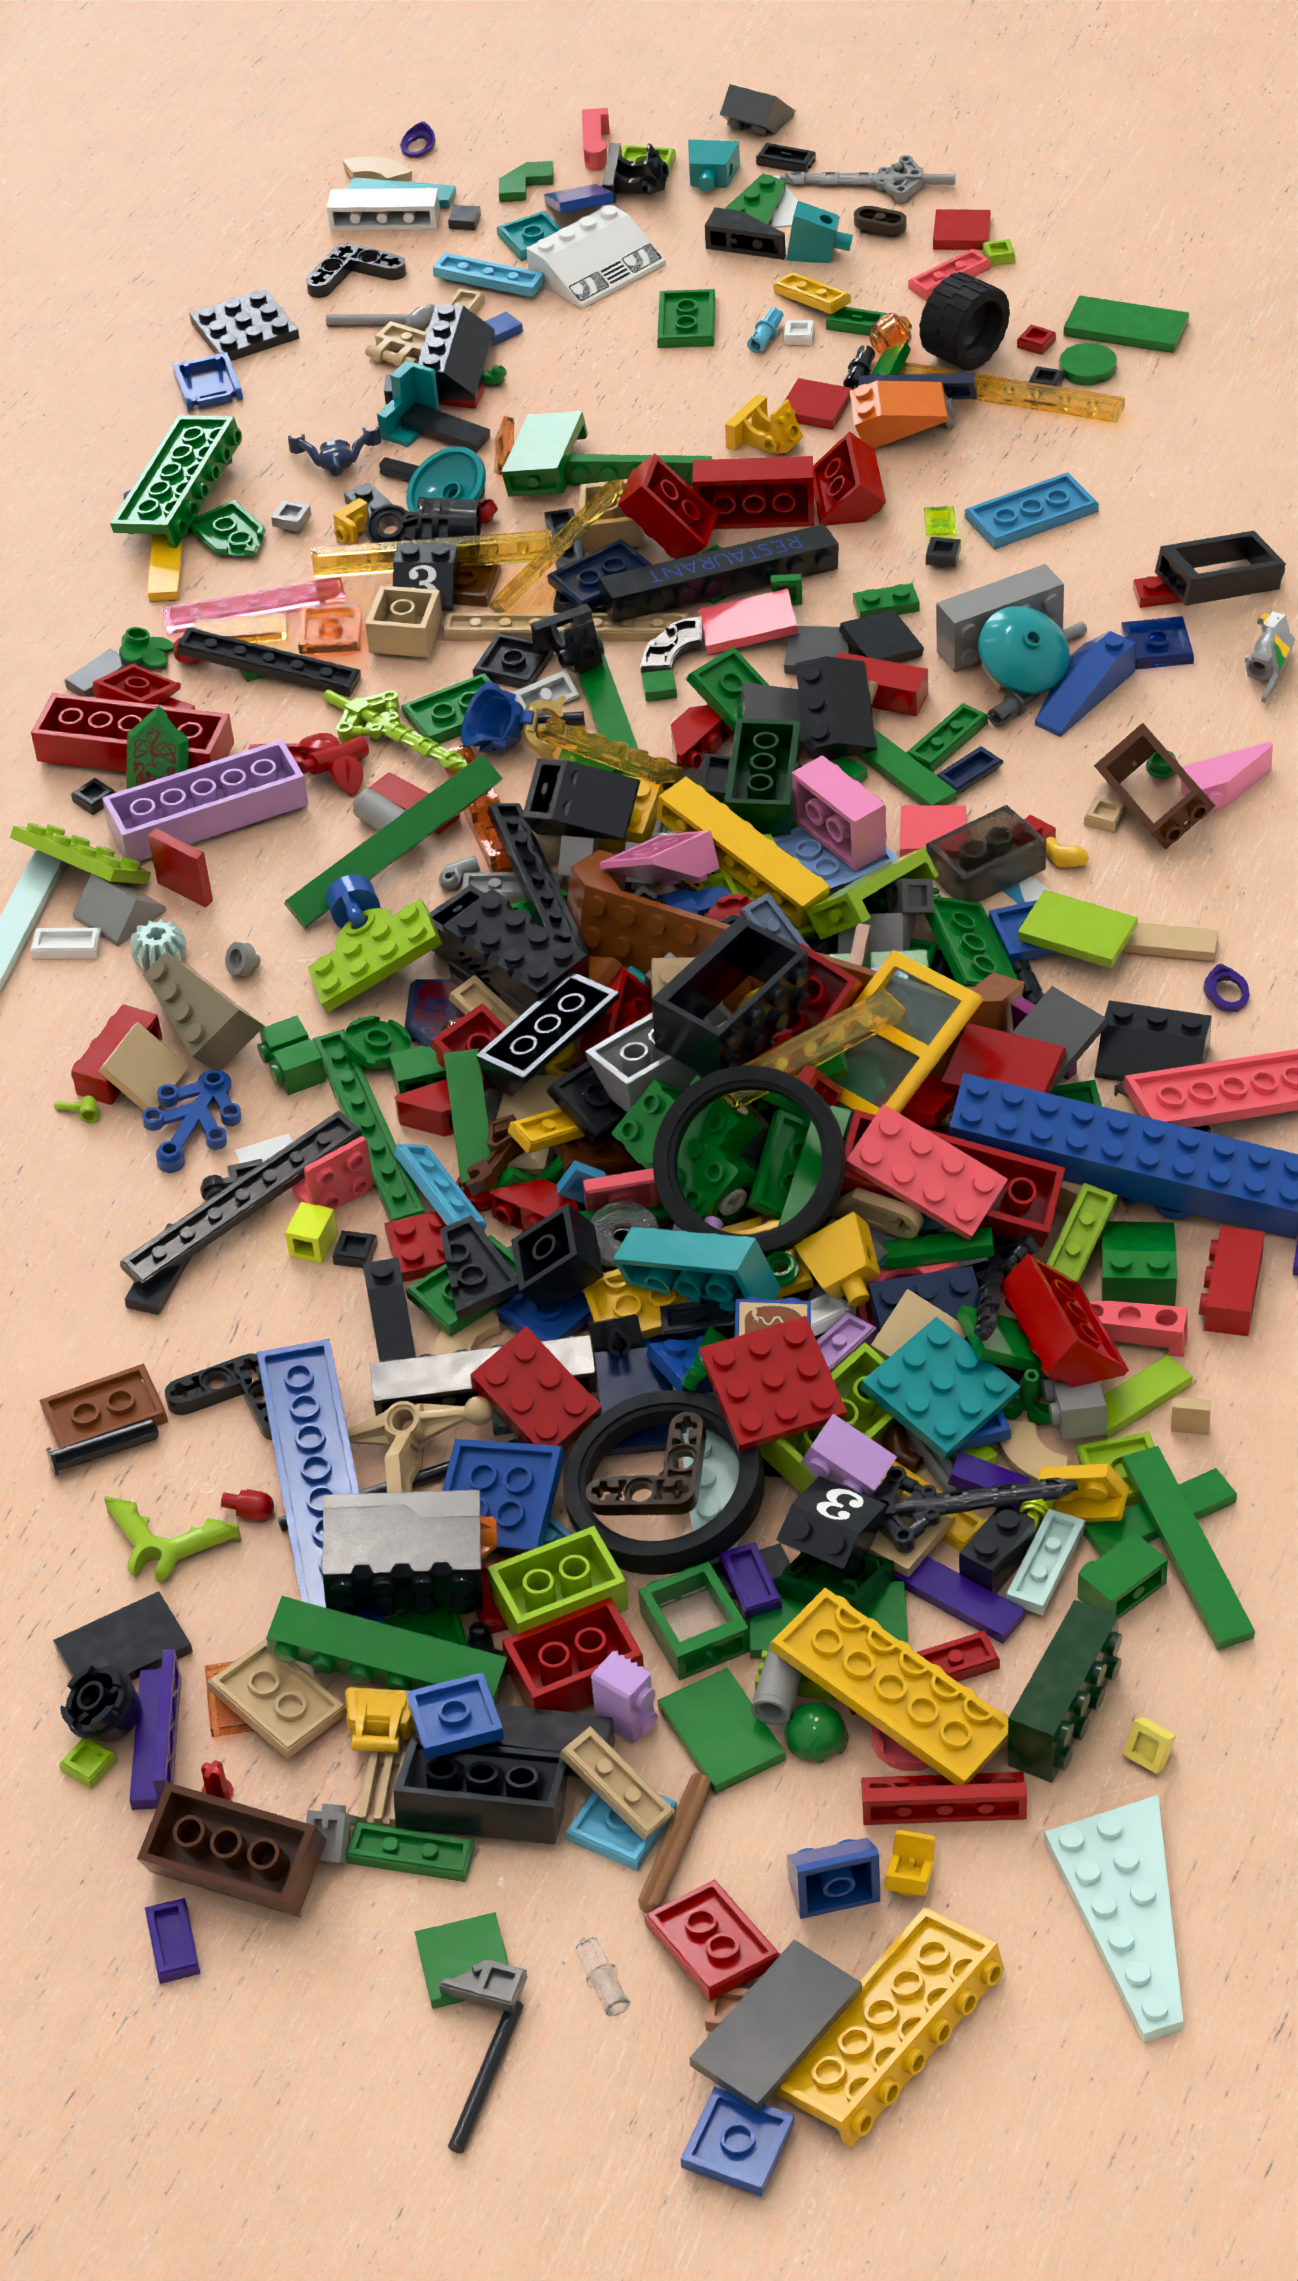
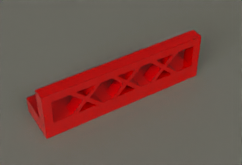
(939, 1800)

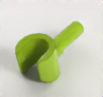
(87, 1108)

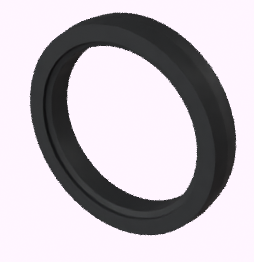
(737, 1079)
(680, 1552)

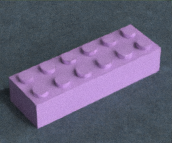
(207, 799)

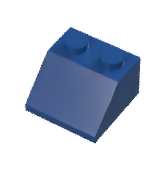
(834, 1877)

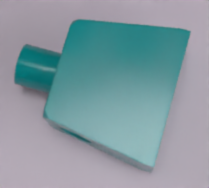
(712, 163)
(815, 235)

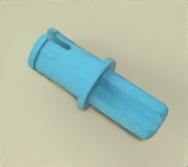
(765, 330)

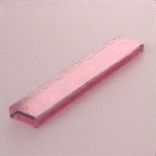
(266, 601)

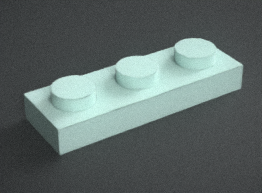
(1045, 1561)

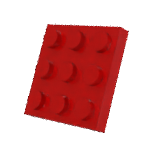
(772, 1383)

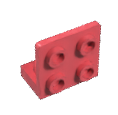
(337, 1176)

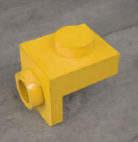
(911, 1863)

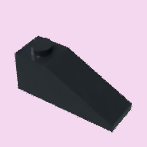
(743, 234)
(389, 1309)

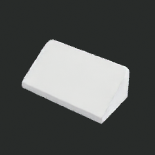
(548, 690)

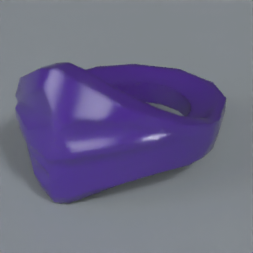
(418, 131)
(1224, 973)

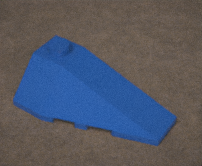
(1090, 677)

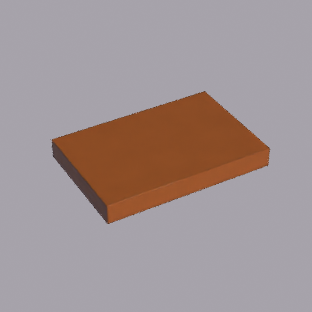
(103, 1406)

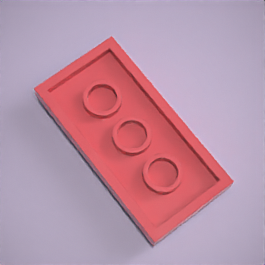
(926, 1172)

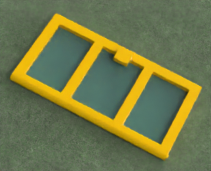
(899, 1059)

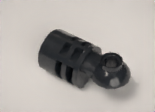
(434, 520)

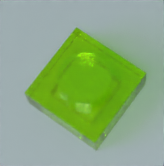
(939, 520)

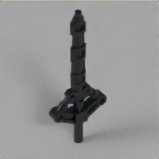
(991, 1276)
(928, 1505)

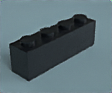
(548, 1728)

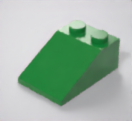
(1139, 1262)

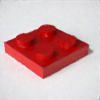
(417, 1244)

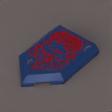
(429, 1008)

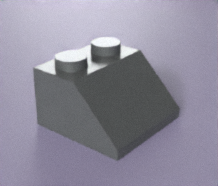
(755, 110)

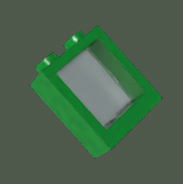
(694, 1620)

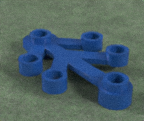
(210, 1087)

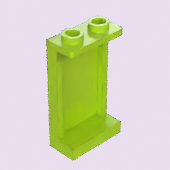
(846, 908)

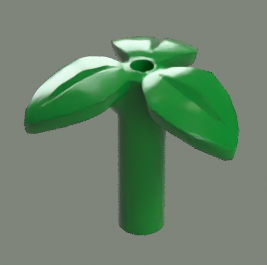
(1029, 1392)

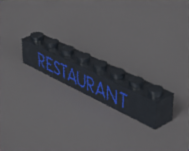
(717, 573)

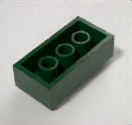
(761, 773)
(1064, 1691)

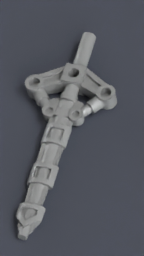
(884, 179)

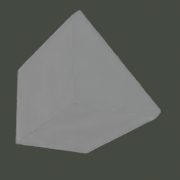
(115, 909)
(887, 933)

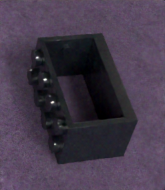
(714, 974)

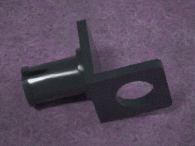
(615, 1334)

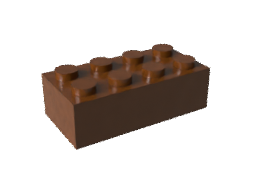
(232, 1849)

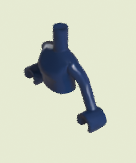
(335, 453)

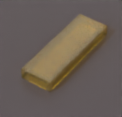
(248, 628)

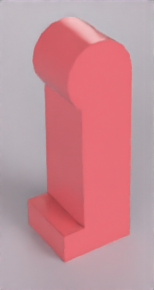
(594, 125)
(1145, 1324)

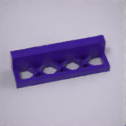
(156, 1733)

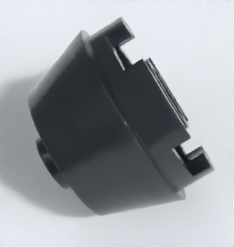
(101, 1704)

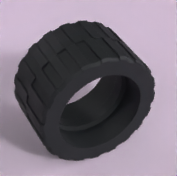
(964, 321)

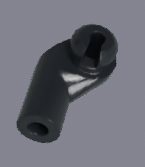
(481, 1639)

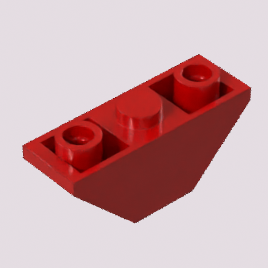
(697, 733)
(426, 1109)
(527, 1203)

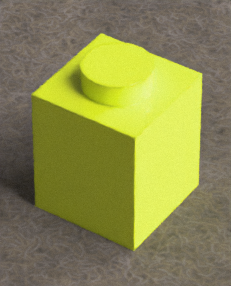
(311, 1232)

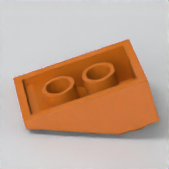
(896, 409)

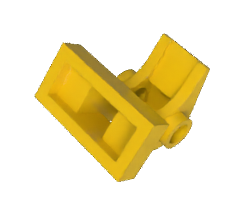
(767, 434)

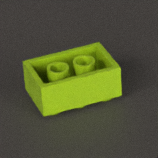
(556, 1581)

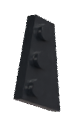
(475, 1268)

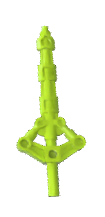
(387, 723)

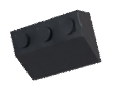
(835, 707)
(1150, 1040)

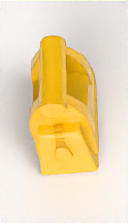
(378, 1719)

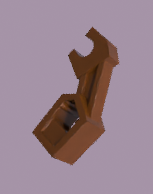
(503, 1149)

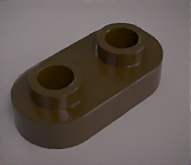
(880, 220)

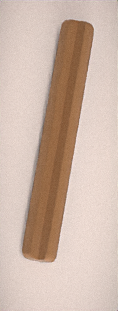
(675, 1842)

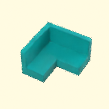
(409, 385)

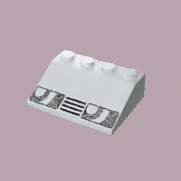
(594, 256)

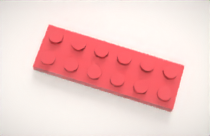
(1218, 1090)

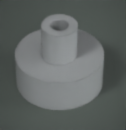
(241, 959)

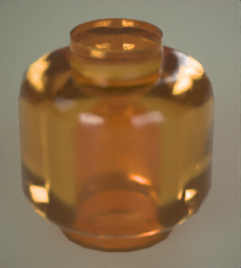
(890, 332)

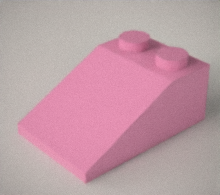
(668, 859)

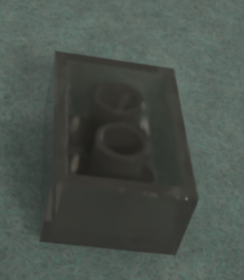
(987, 855)

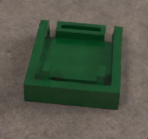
(808, 1577)

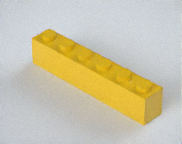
(743, 850)

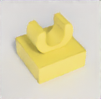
(1149, 1745)

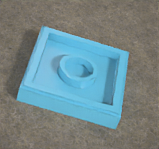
(607, 1834)

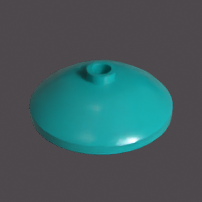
(447, 475)
(1017, 661)

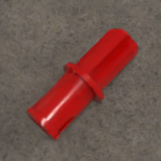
(215, 1781)

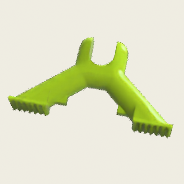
(166, 1551)

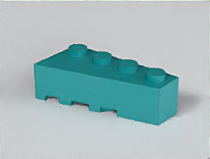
(696, 1265)

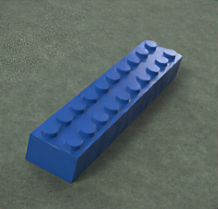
(1135, 1154)

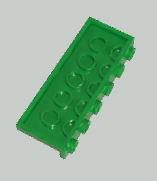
(179, 477)

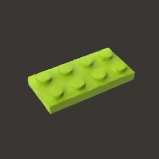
(77, 852)

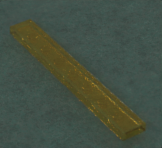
(1036, 395)
(472, 551)

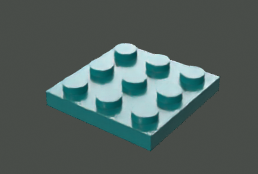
(940, 1388)

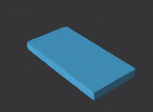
(1031, 510)

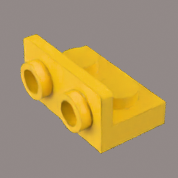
(1099, 1494)

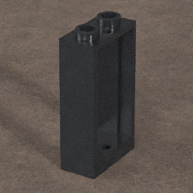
(1177, 565)

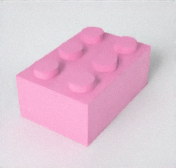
(839, 812)

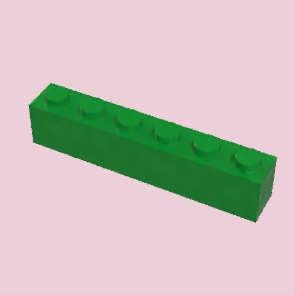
(375, 1650)

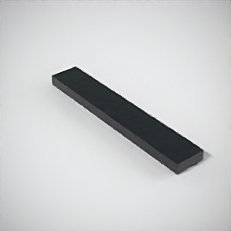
(268, 661)

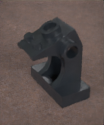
(618, 172)
(576, 646)

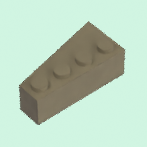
(202, 1015)

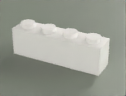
(383, 209)

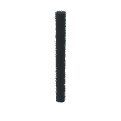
(484, 2080)

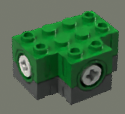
(715, 1154)

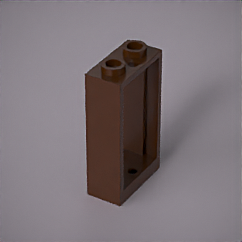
(1127, 758)

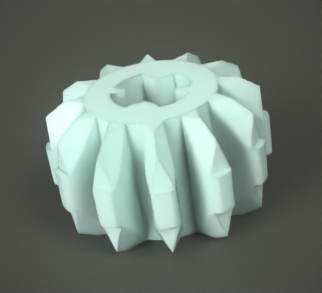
(154, 940)

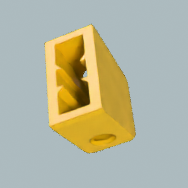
(842, 1258)

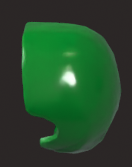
(816, 1732)

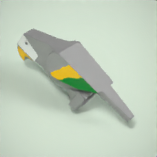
(1271, 651)

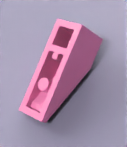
(1230, 774)

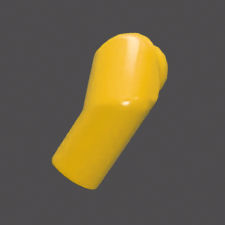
(1065, 855)

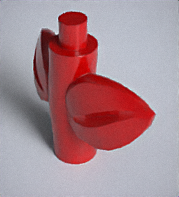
(341, 760)

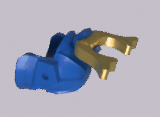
(500, 722)

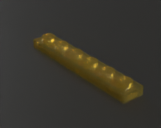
(611, 753)

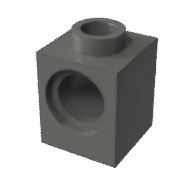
(910, 896)

